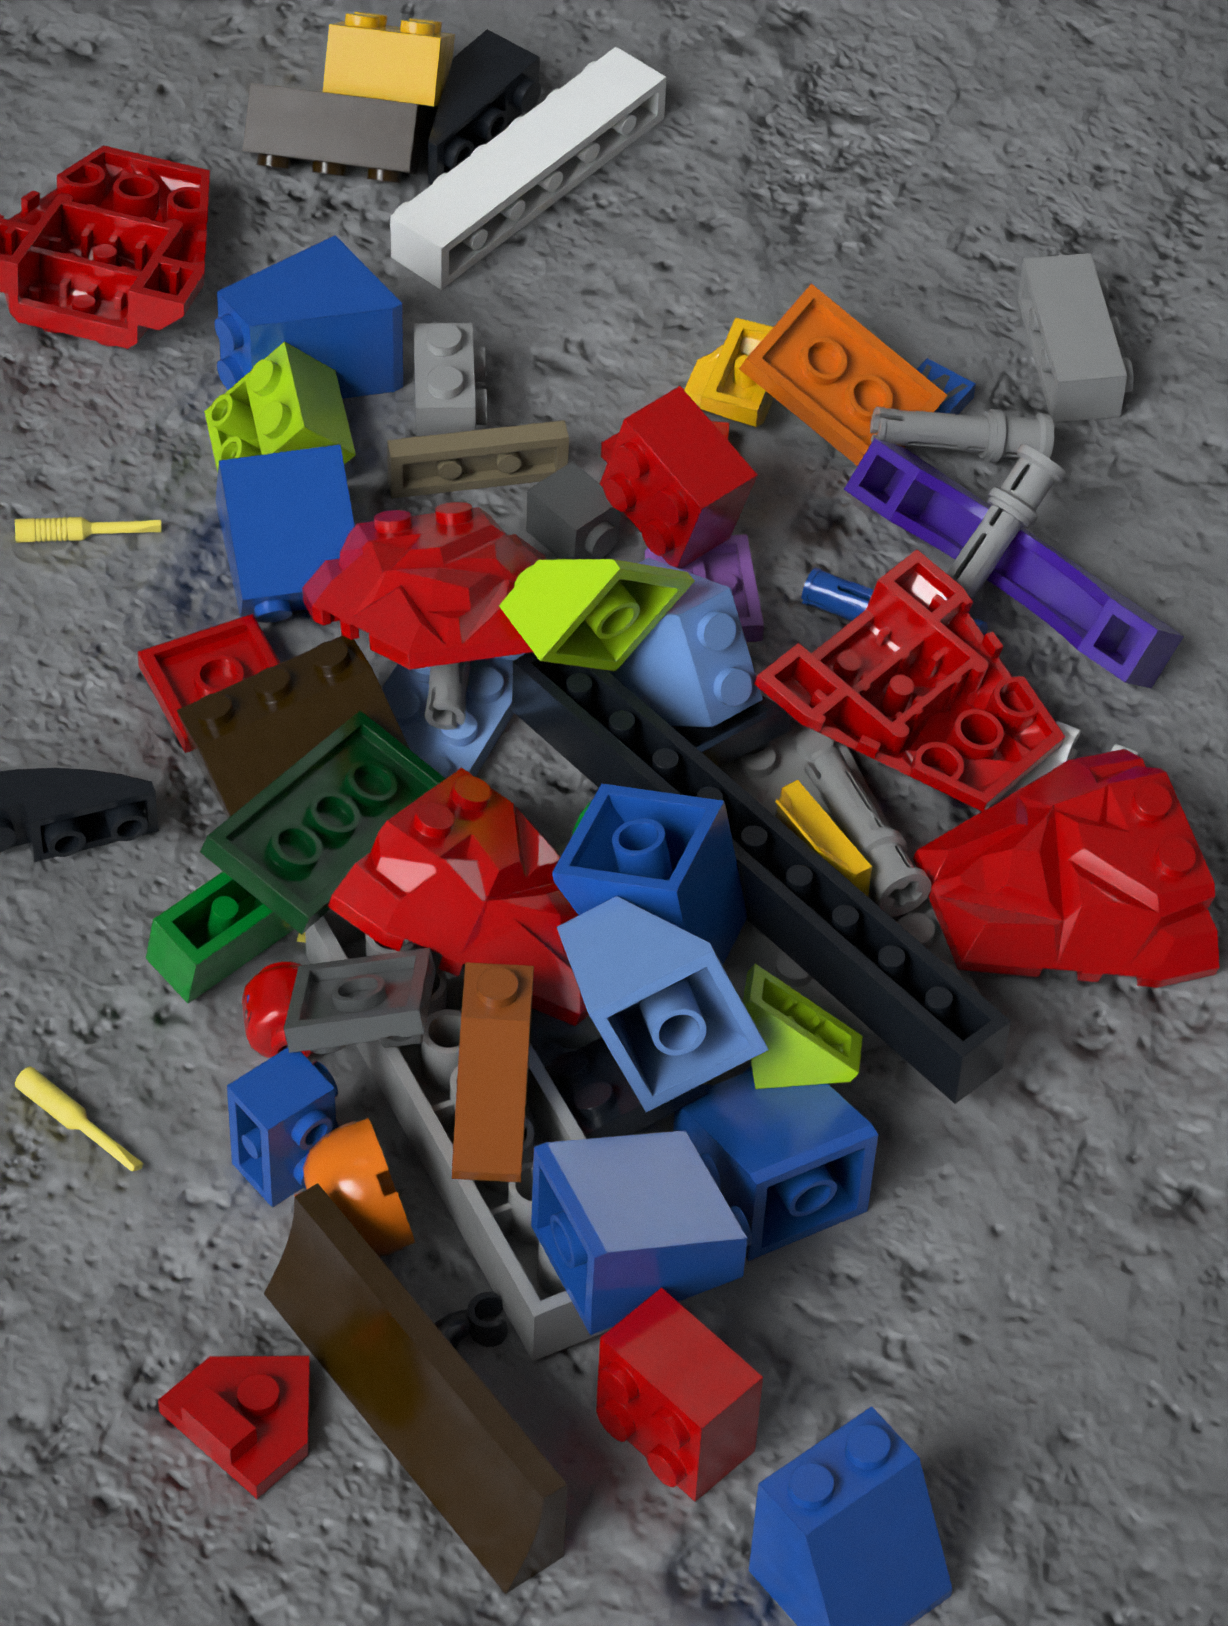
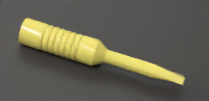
(75, 528)
(70, 1113)

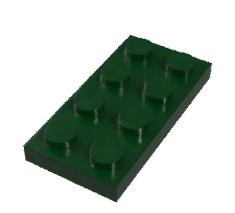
(319, 819)

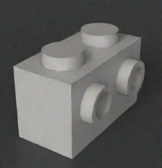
(446, 378)

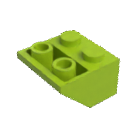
(280, 407)

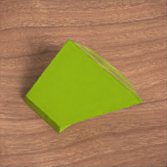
(801, 1037)

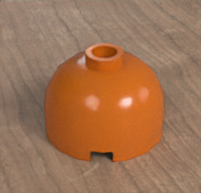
(358, 1181)

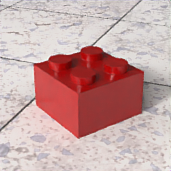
(677, 478)
(677, 1395)

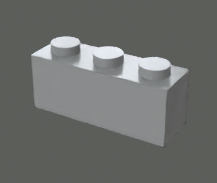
(1073, 337)

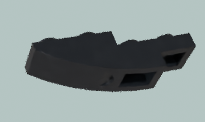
(73, 810)

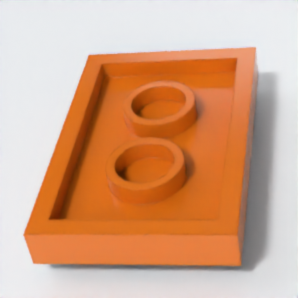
(835, 373)

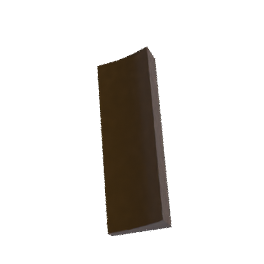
(419, 1394)

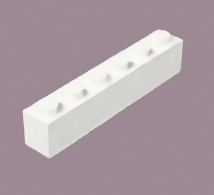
(527, 167)

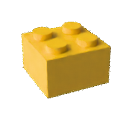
(386, 60)

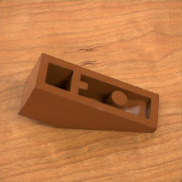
(493, 1072)

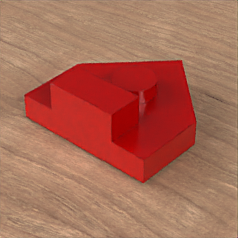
(245, 1415)

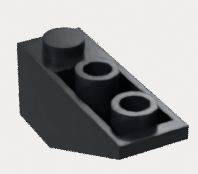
(482, 95)

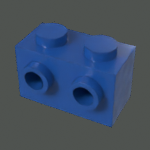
(277, 1119)

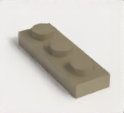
(476, 458)

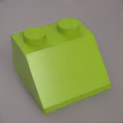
(591, 608)

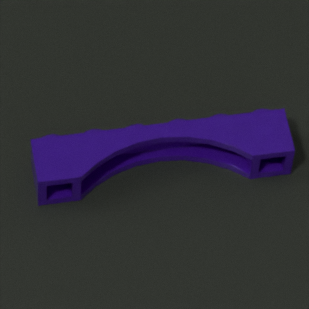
(1042, 579)

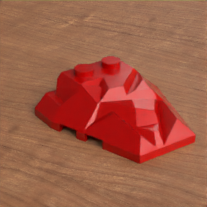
(108, 248)
(425, 586)
(920, 690)
(1078, 877)
(469, 883)

